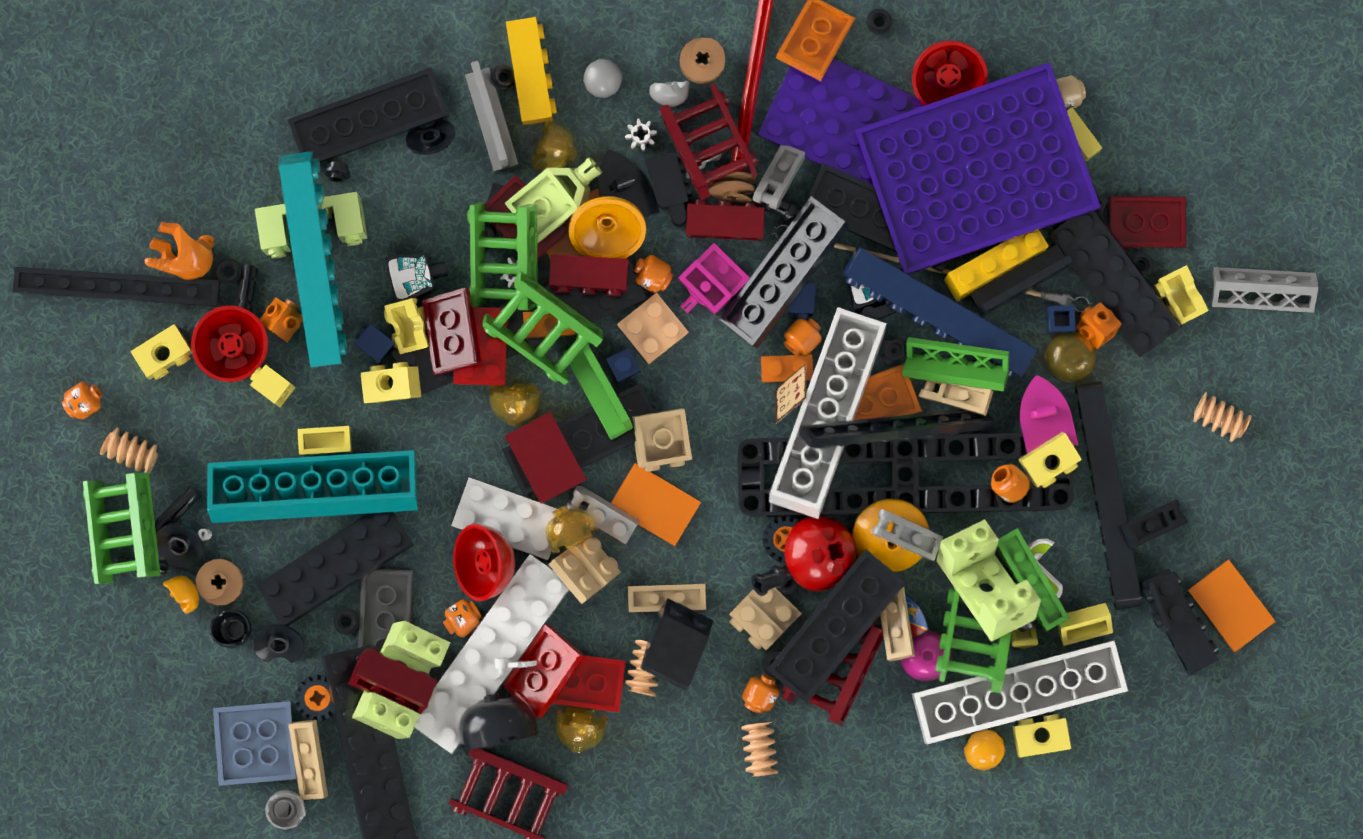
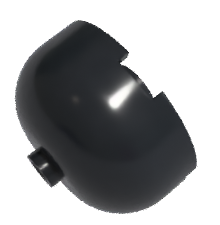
(496, 722)

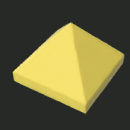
(1024, 639)

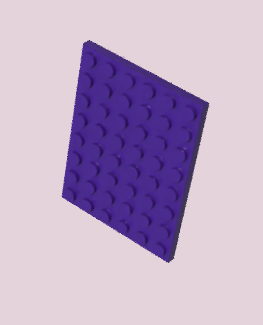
(977, 169)

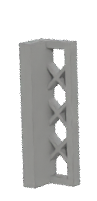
(1265, 284)

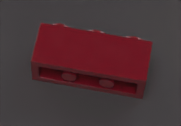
(725, 221)
(588, 274)
(393, 680)

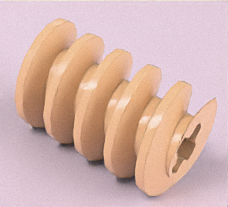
(1221, 418)
(129, 451)
(642, 679)
(759, 749)

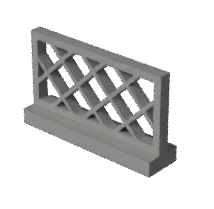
(491, 118)

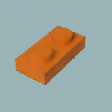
(782, 367)

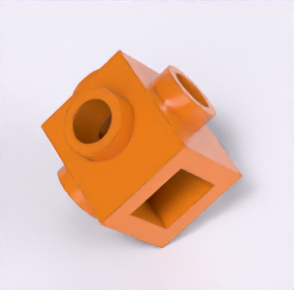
(282, 318)
(1098, 325)

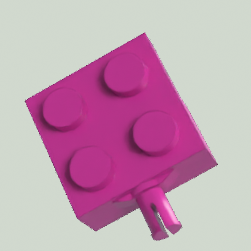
(712, 280)

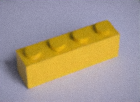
(529, 70)
(994, 264)

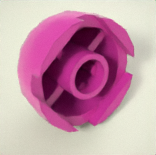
(923, 664)

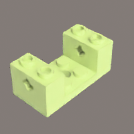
(348, 217)
(971, 561)
(419, 652)

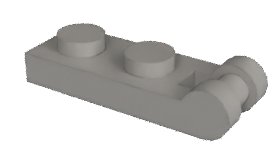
(779, 176)
(605, 515)
(907, 535)

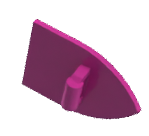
(1044, 414)

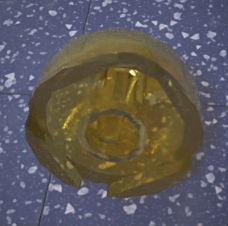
(554, 147)
(1070, 357)
(515, 402)
(569, 528)
(579, 729)

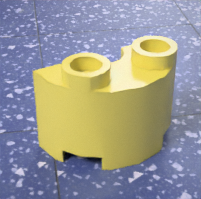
(1181, 295)
(408, 325)

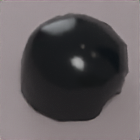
(240, 631)

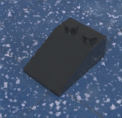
(676, 643)

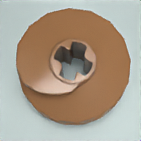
(699, 72)
(733, 188)
(212, 593)

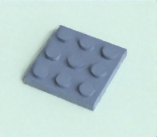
(254, 743)

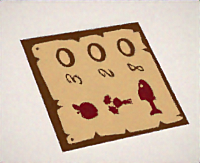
(790, 393)

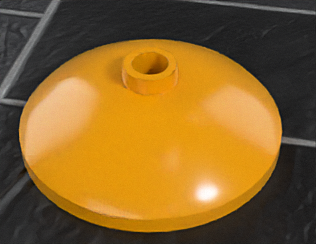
(610, 238)
(892, 556)

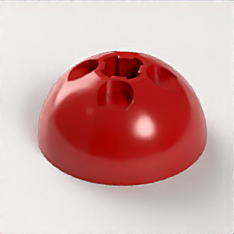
(933, 85)
(218, 335)
(809, 554)
(483, 561)

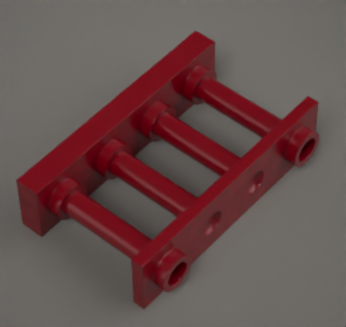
(693, 159)
(848, 685)
(505, 769)

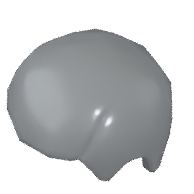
(602, 78)
(670, 93)
(278, 807)

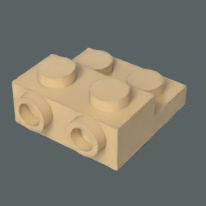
(662, 439)
(585, 568)
(764, 617)

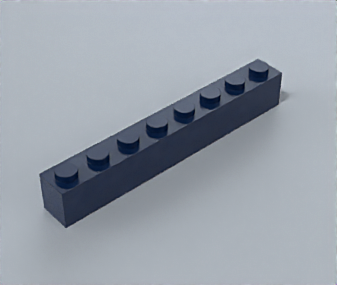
(934, 309)

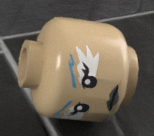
(1072, 91)

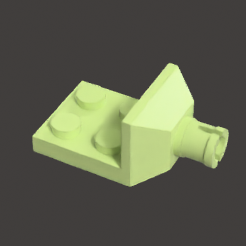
(556, 194)

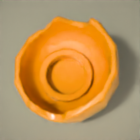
(184, 593)
(984, 749)

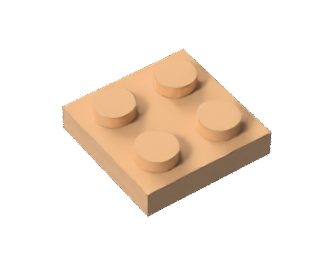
(652, 328)

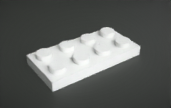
(513, 515)

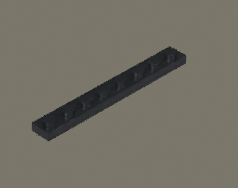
(116, 286)
(894, 428)

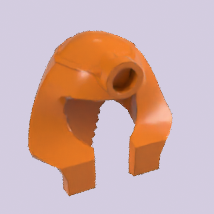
(193, 256)

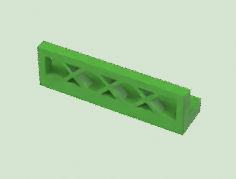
(956, 369)
(600, 393)
(1024, 567)

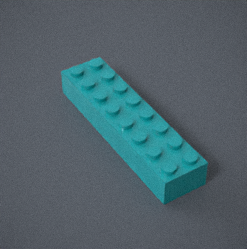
(311, 258)
(312, 486)

